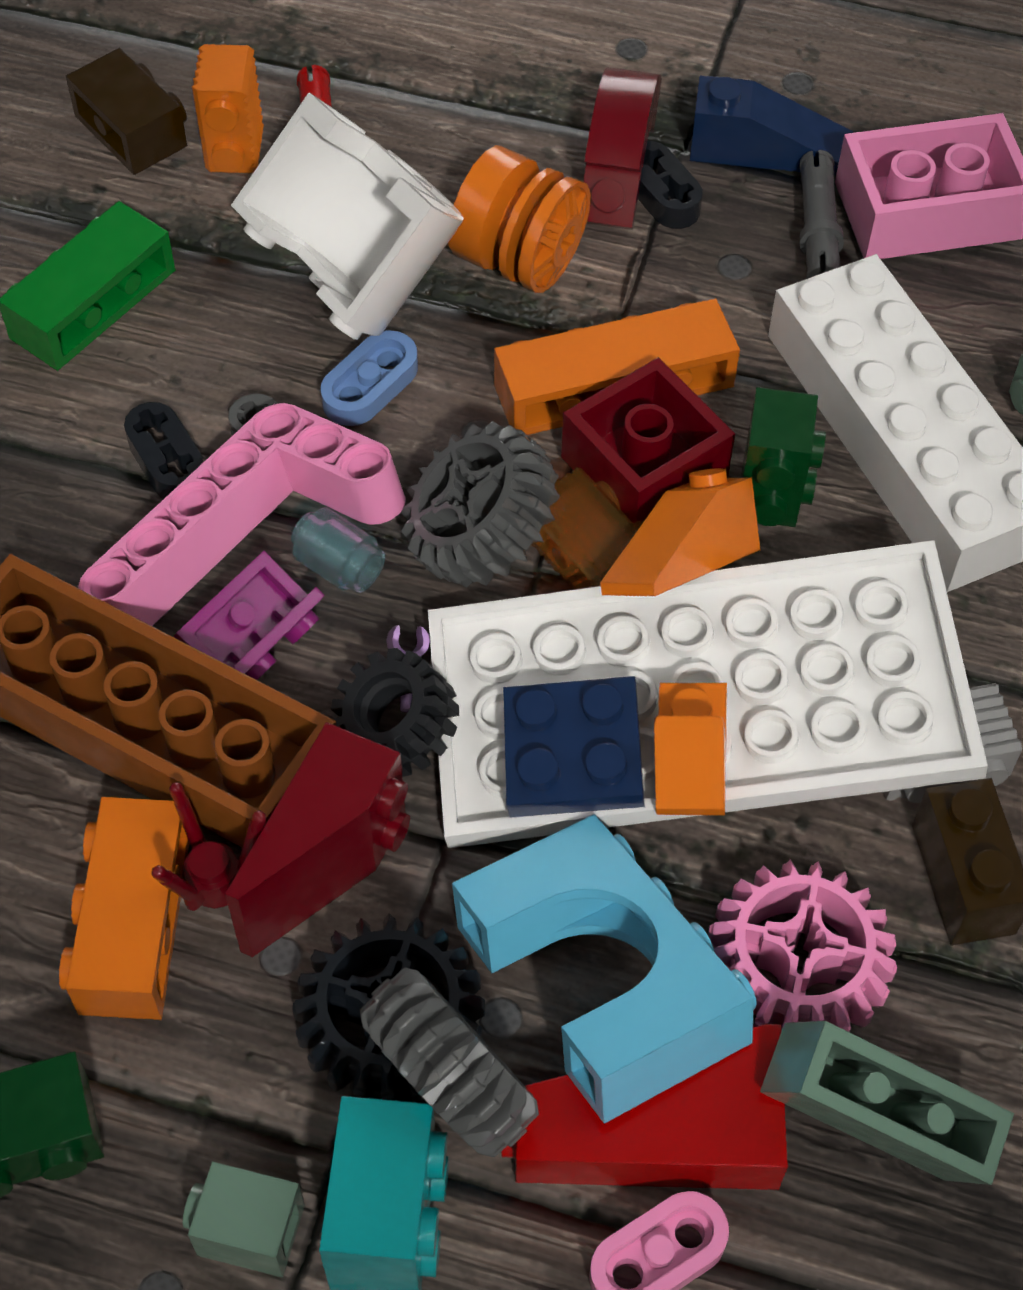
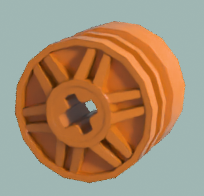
(520, 218)

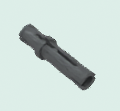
(821, 235)

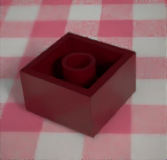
(645, 437)

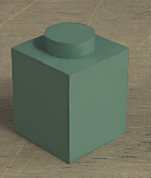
(244, 1218)

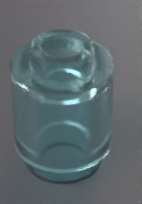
(337, 550)

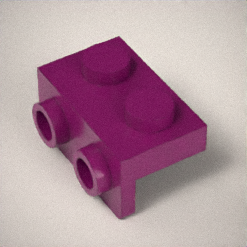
(252, 617)

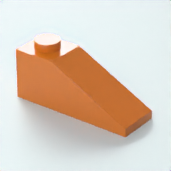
(688, 535)

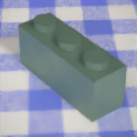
(887, 1102)

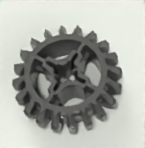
(480, 504)
(448, 1063)

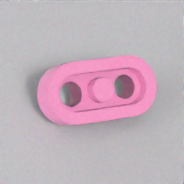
(653, 1250)

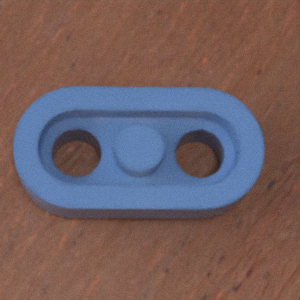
(365, 381)

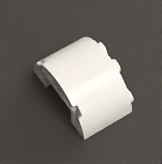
(349, 214)

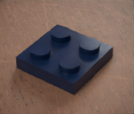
(572, 747)

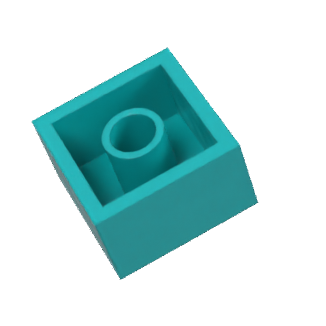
(380, 1196)

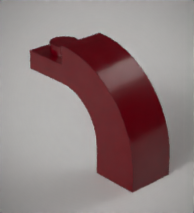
(617, 144)

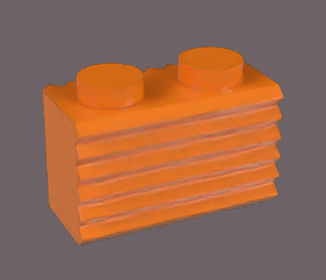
(228, 108)

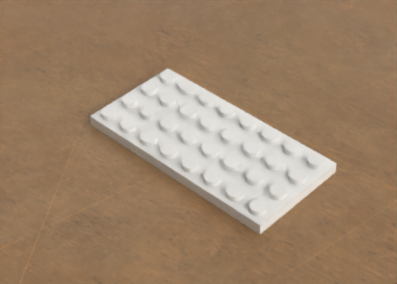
(830, 664)

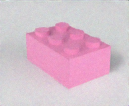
(932, 186)

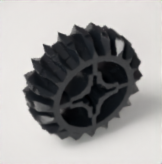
(341, 988)

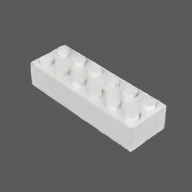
(906, 415)

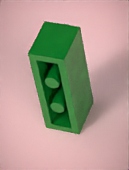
(87, 285)

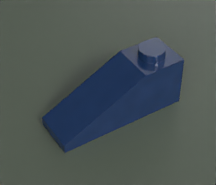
(757, 127)

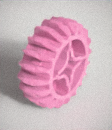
(855, 957)

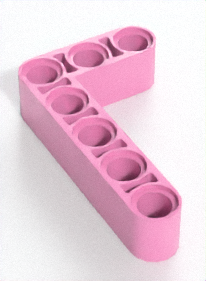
(235, 491)

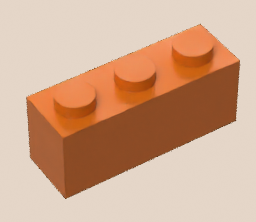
(123, 912)

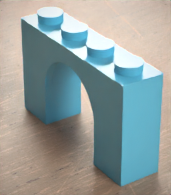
(589, 884)

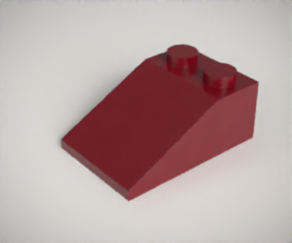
(321, 837)

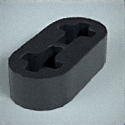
(670, 180)
(155, 456)

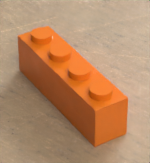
(558, 371)

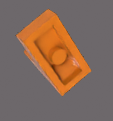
(691, 749)

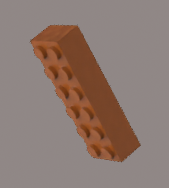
(145, 703)

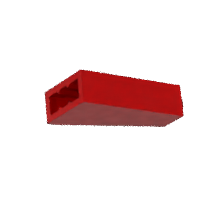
(693, 1135)

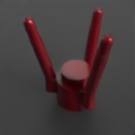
(210, 864)

